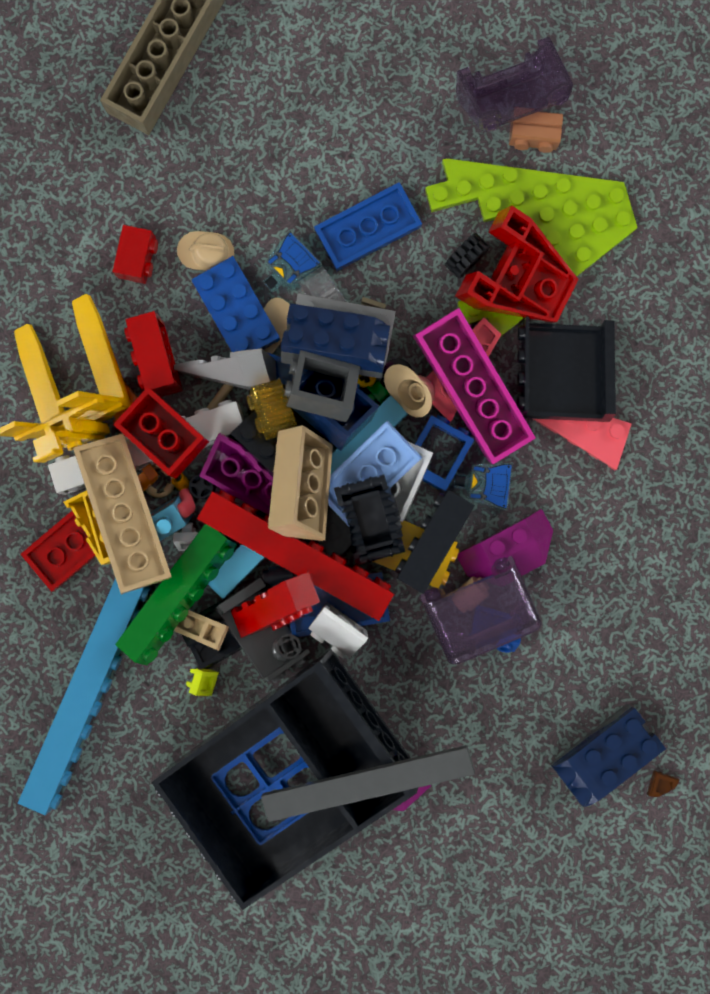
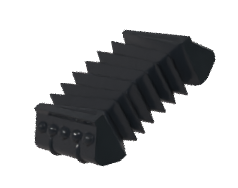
(371, 518)

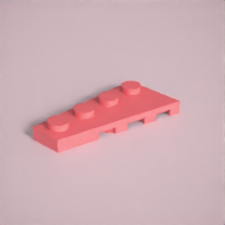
(488, 337)
(599, 439)

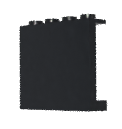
(567, 371)

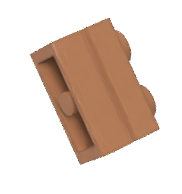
(538, 131)

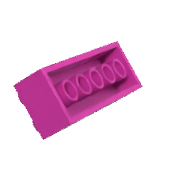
(474, 386)

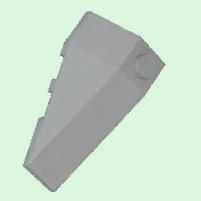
(240, 370)

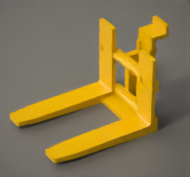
(87, 410)

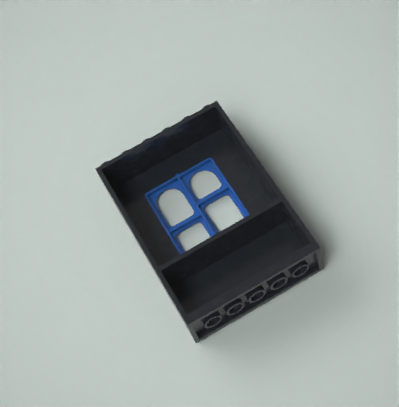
(332, 732)

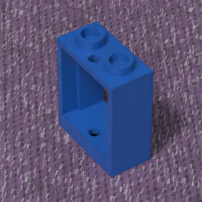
(460, 434)

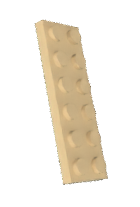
(122, 513)

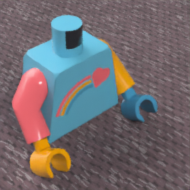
(176, 512)

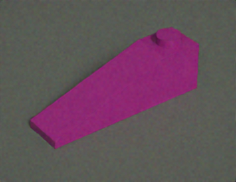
(238, 473)

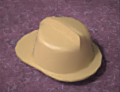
(204, 250)
(410, 390)

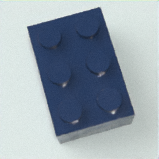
(336, 431)

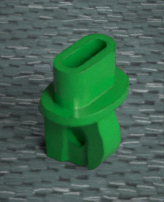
(377, 393)

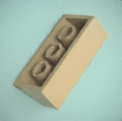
(300, 484)

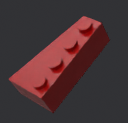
(276, 606)

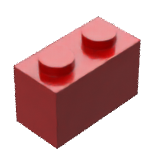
(135, 254)

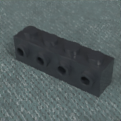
(435, 541)

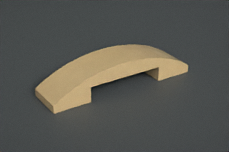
(202, 629)

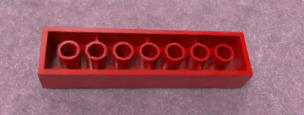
(296, 555)

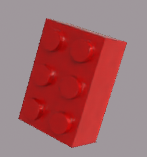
(152, 354)
(161, 433)

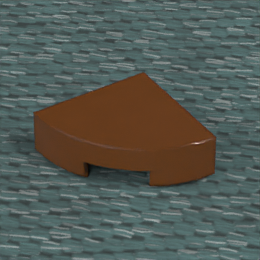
(661, 784)

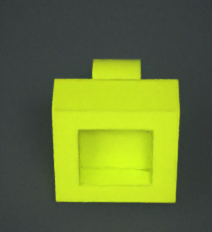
(203, 682)

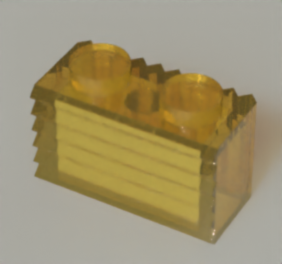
(271, 408)

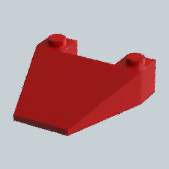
(529, 276)

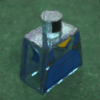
(290, 263)
(487, 484)

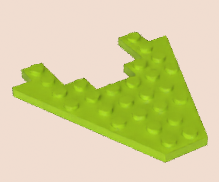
(575, 213)

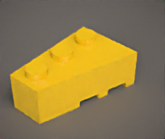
(86, 519)

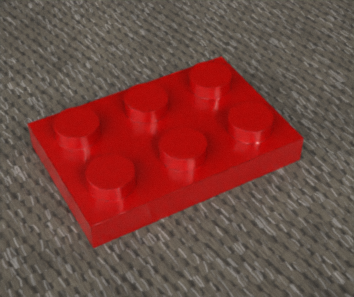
(59, 552)

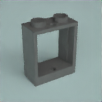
(318, 404)

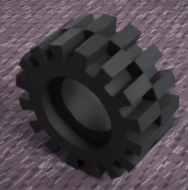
(467, 255)

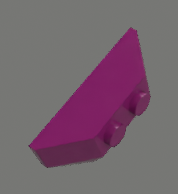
(524, 541)

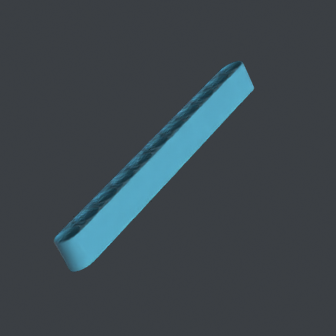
(246, 560)

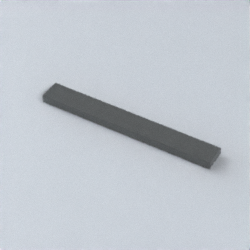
(368, 783)

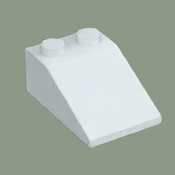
(407, 486)
(338, 631)

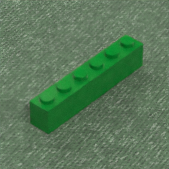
(176, 595)

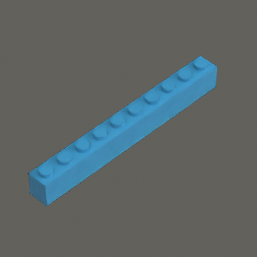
(81, 701)

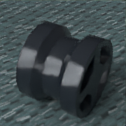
(197, 485)

